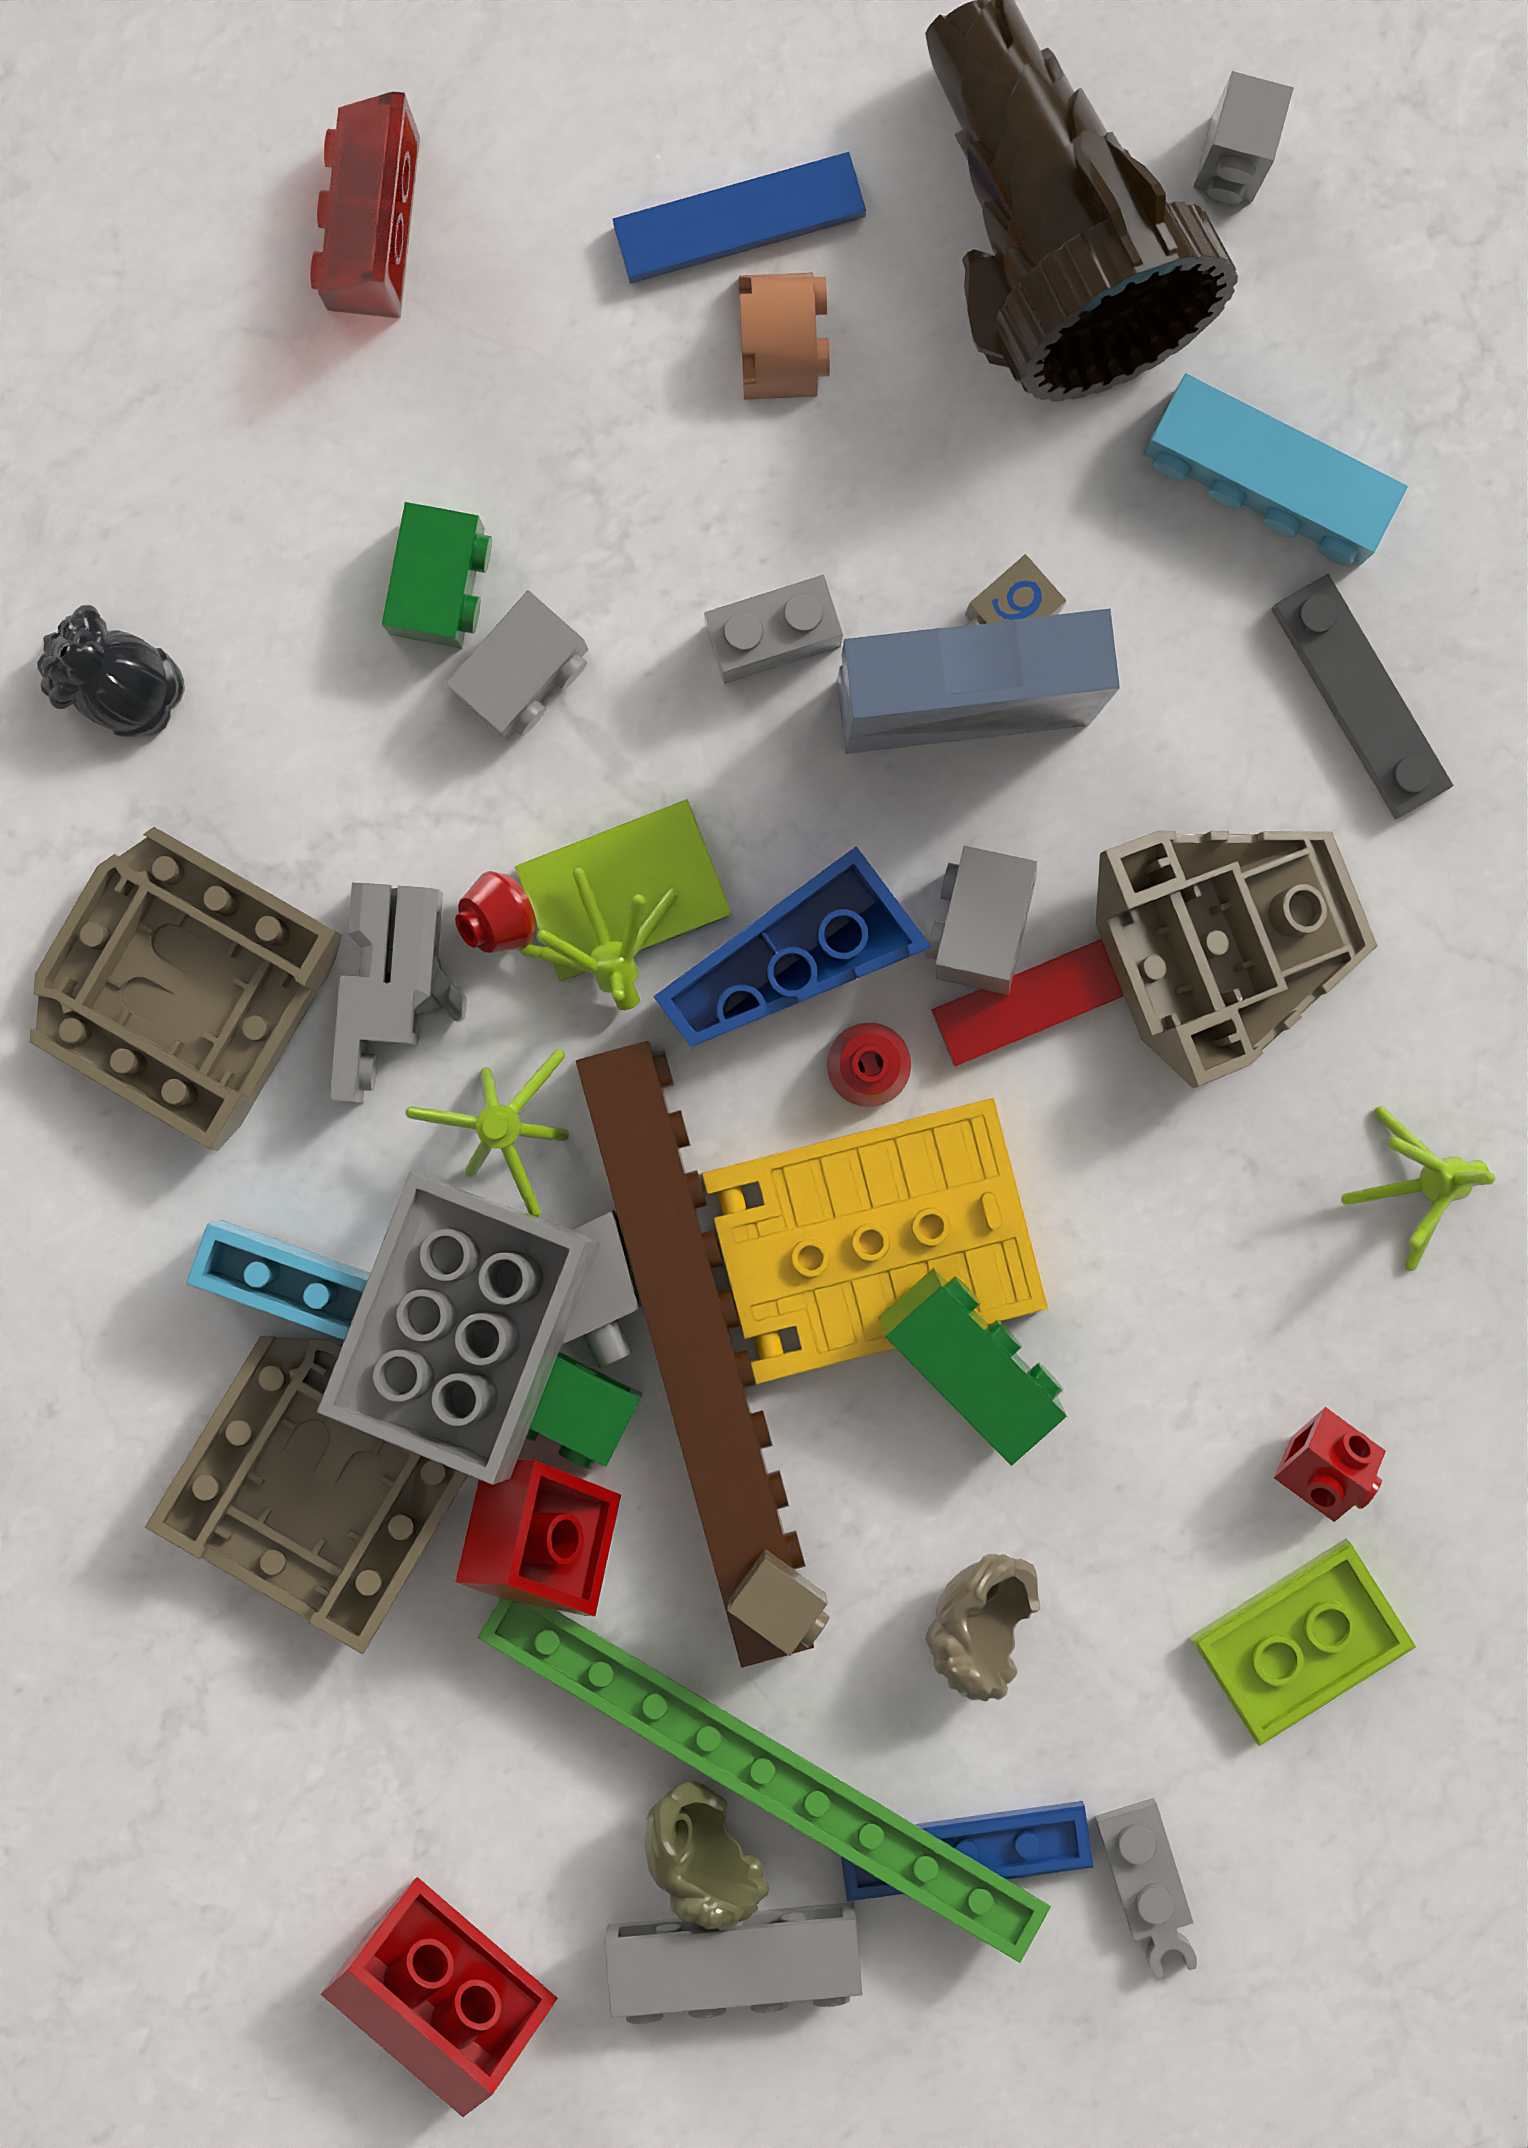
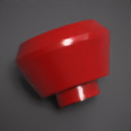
(496, 914)
(877, 1083)

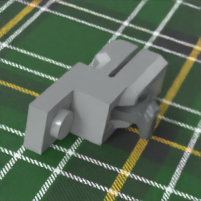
(395, 980)

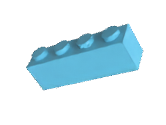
(1274, 471)
(278, 1278)

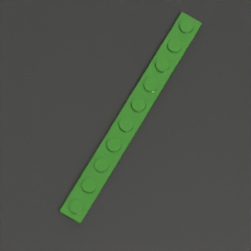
(768, 1774)

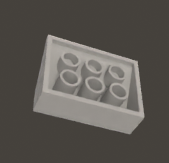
(458, 1328)

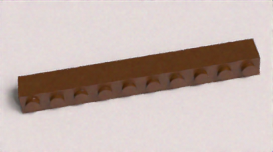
(689, 1322)

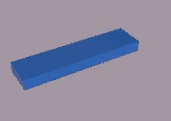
(739, 217)
(1006, 1842)

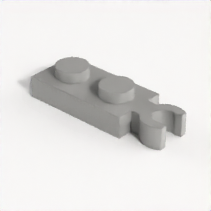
(1147, 1880)

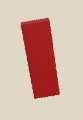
(1035, 1002)

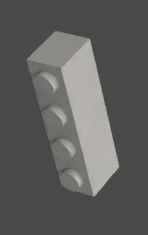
(756, 1964)

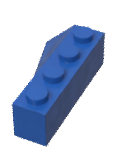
(807, 944)

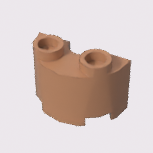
(780, 334)

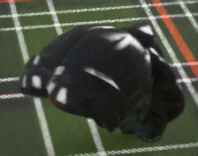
(109, 675)

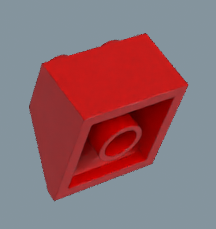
(540, 1539)

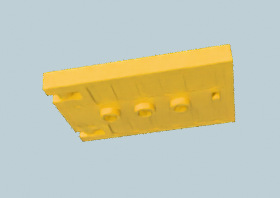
(862, 1223)

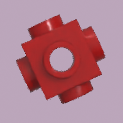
(1331, 1465)

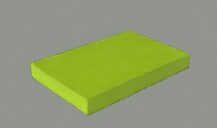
(627, 860)
(1302, 1642)

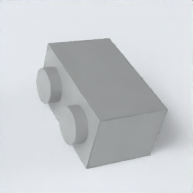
(1242, 138)
(773, 629)
(519, 667)
(984, 919)

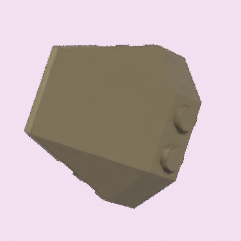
(1226, 939)

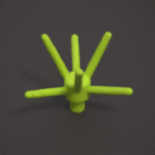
(612, 960)
(501, 1126)
(1439, 1181)

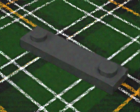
(1362, 696)

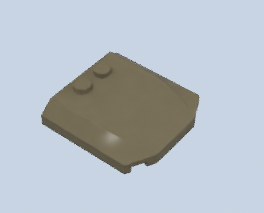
(179, 985)
(302, 1500)

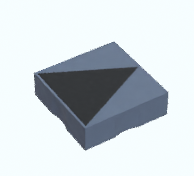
(976, 680)

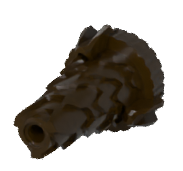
(1088, 254)

